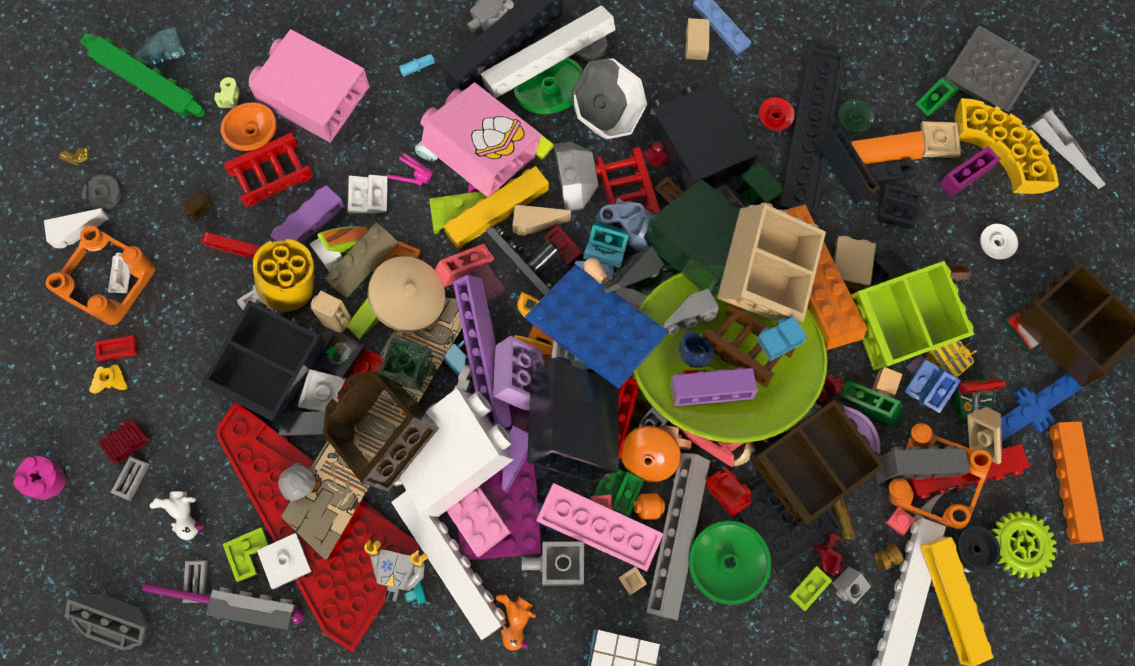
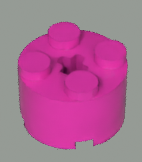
(28, 477)

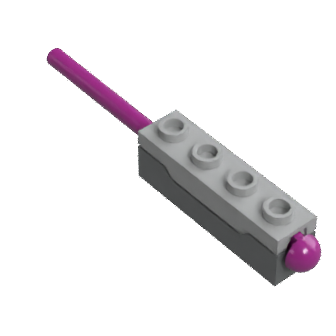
(240, 607)

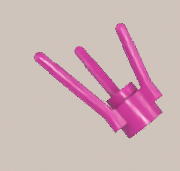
(421, 173)

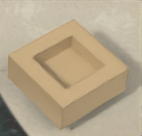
(632, 580)

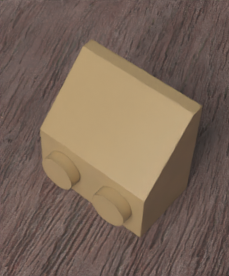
(986, 433)

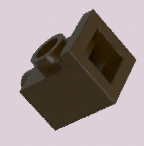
(196, 205)

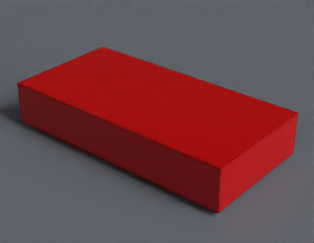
(116, 348)

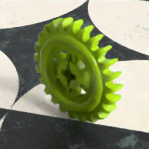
(1011, 545)

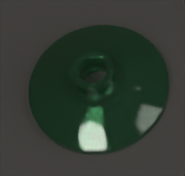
(858, 109)

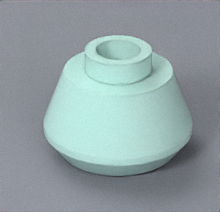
(424, 153)

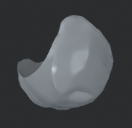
(296, 482)

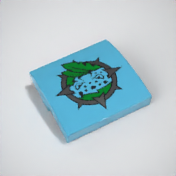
(604, 255)

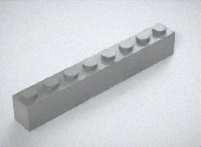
(678, 536)

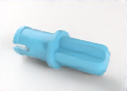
(416, 65)

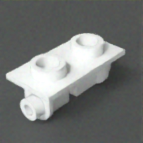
(119, 275)

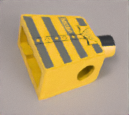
(953, 357)

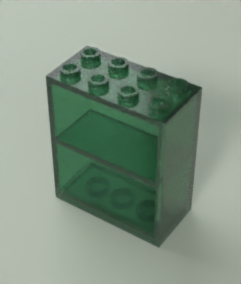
(696, 235)

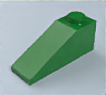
(872, 403)

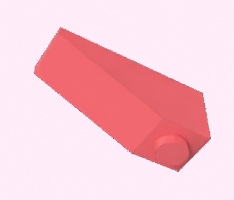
(462, 264)

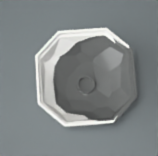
(608, 98)

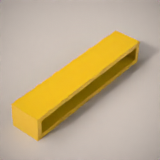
(496, 207)
(956, 601)

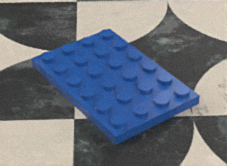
(596, 326)

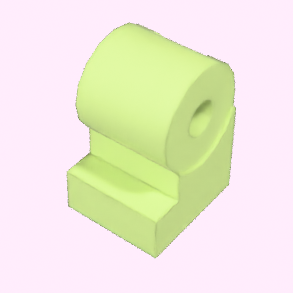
(229, 94)

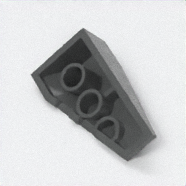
(635, 268)

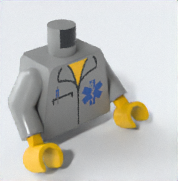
(395, 569)

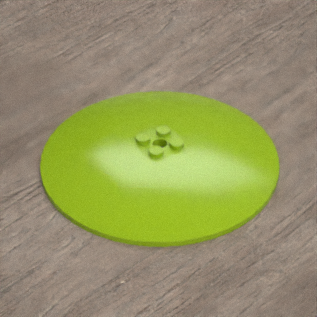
(772, 411)

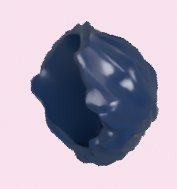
(695, 350)

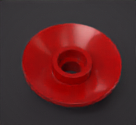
(779, 108)

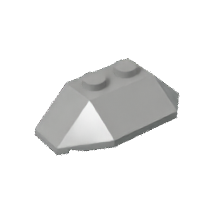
(576, 174)

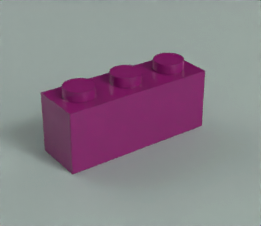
(969, 171)

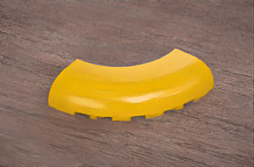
(1011, 141)

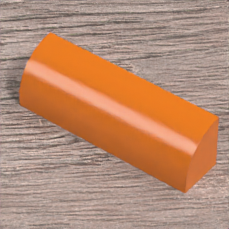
(890, 148)

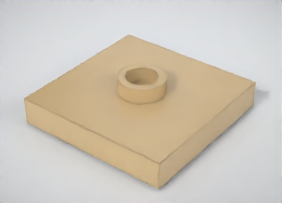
(941, 139)

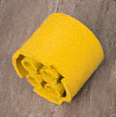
(283, 275)

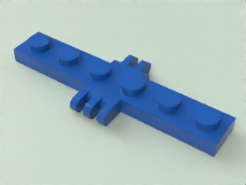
(1035, 407)

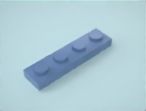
(722, 25)

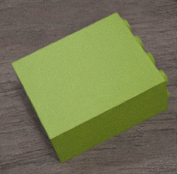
(911, 315)

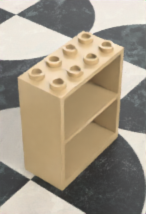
(771, 263)

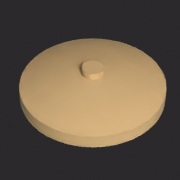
(406, 294)

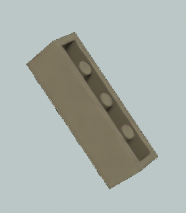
(361, 260)

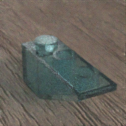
(161, 47)

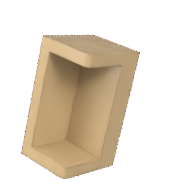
(697, 39)

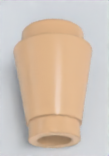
(595, 269)

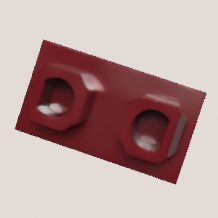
(830, 389)

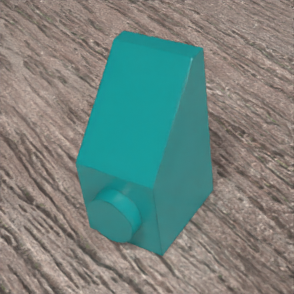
(609, 237)

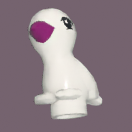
(179, 508)

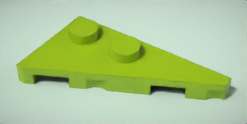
(451, 207)

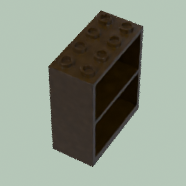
(1080, 324)
(817, 462)

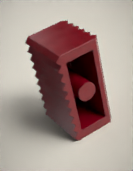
(124, 441)

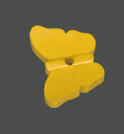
(114, 376)

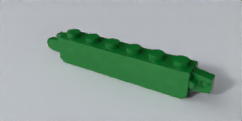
(142, 77)

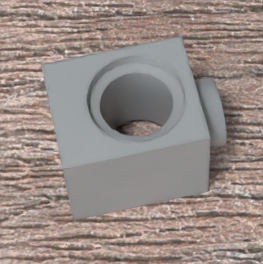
(851, 585)

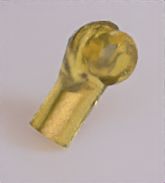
(80, 156)

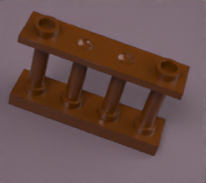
(730, 351)

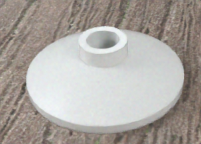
(1003, 236)

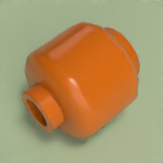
(649, 506)

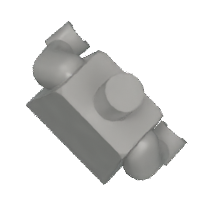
(488, 12)

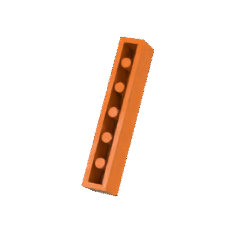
(1075, 483)

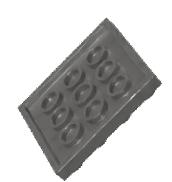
(992, 69)

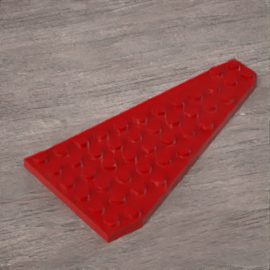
(344, 585)

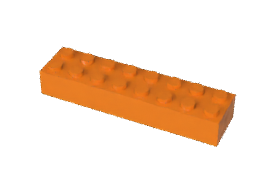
(830, 298)

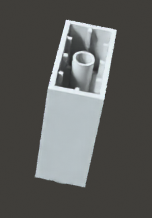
(458, 455)

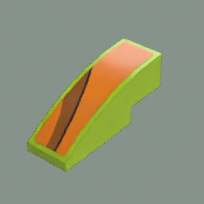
(342, 238)

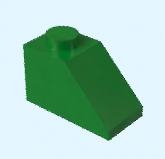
(937, 96)

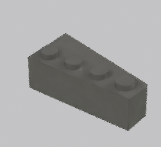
(923, 462)

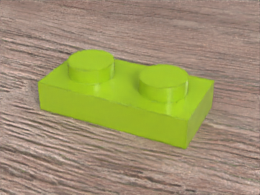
(810, 588)

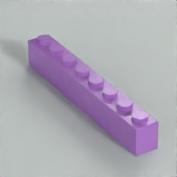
(480, 344)

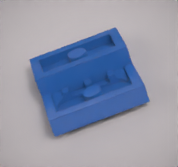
(932, 385)

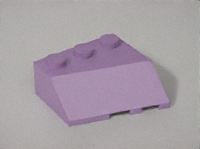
(513, 371)

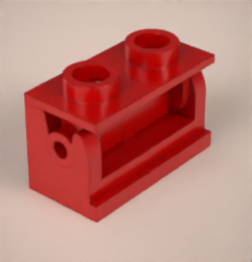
(729, 491)

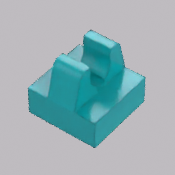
(417, 594)

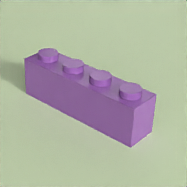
(309, 217)
(713, 386)

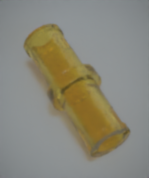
(844, 519)

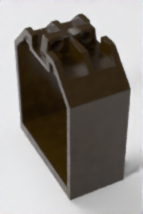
(401, 446)

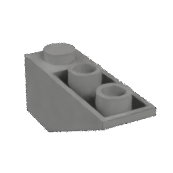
(695, 309)

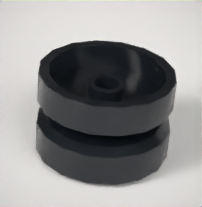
(976, 549)

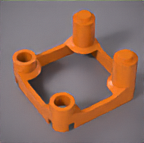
(98, 306)
(901, 493)

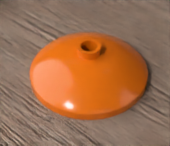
(245, 120)
(654, 444)

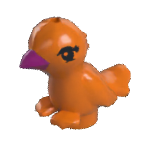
(518, 615)

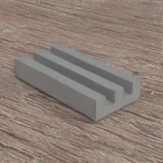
(144, 466)
(203, 577)

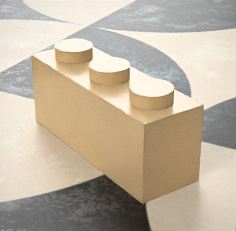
(330, 312)

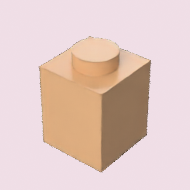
(887, 382)

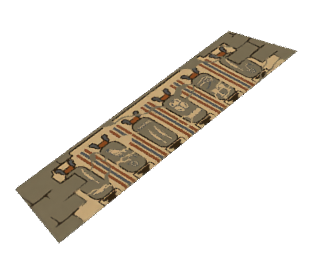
(328, 508)

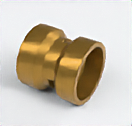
(888, 557)

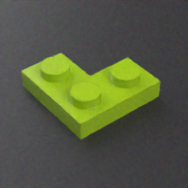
(240, 552)

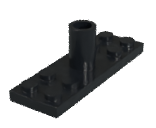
(530, 266)

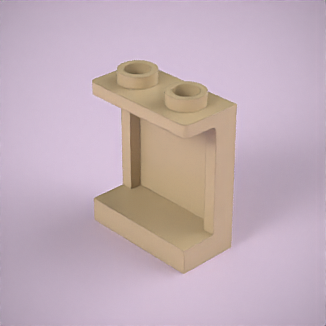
(854, 261)

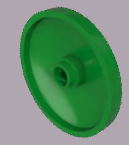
(550, 89)
(729, 562)

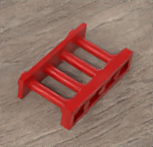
(260, 155)
(641, 176)

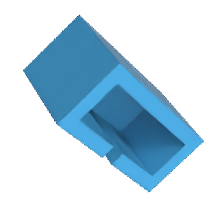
(781, 338)

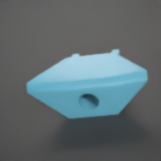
(456, 358)

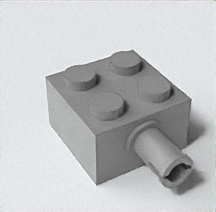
(560, 564)

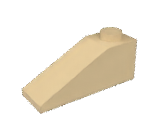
(536, 219)

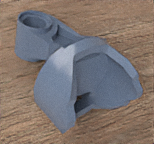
(633, 220)

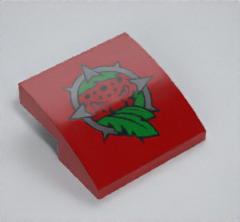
(980, 385)

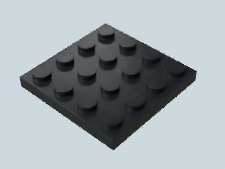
(780, 532)

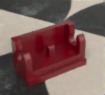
(569, 250)

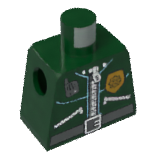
(971, 402)

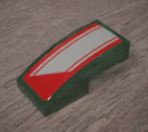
(1015, 329)

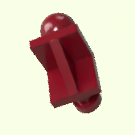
(656, 155)
(830, 559)

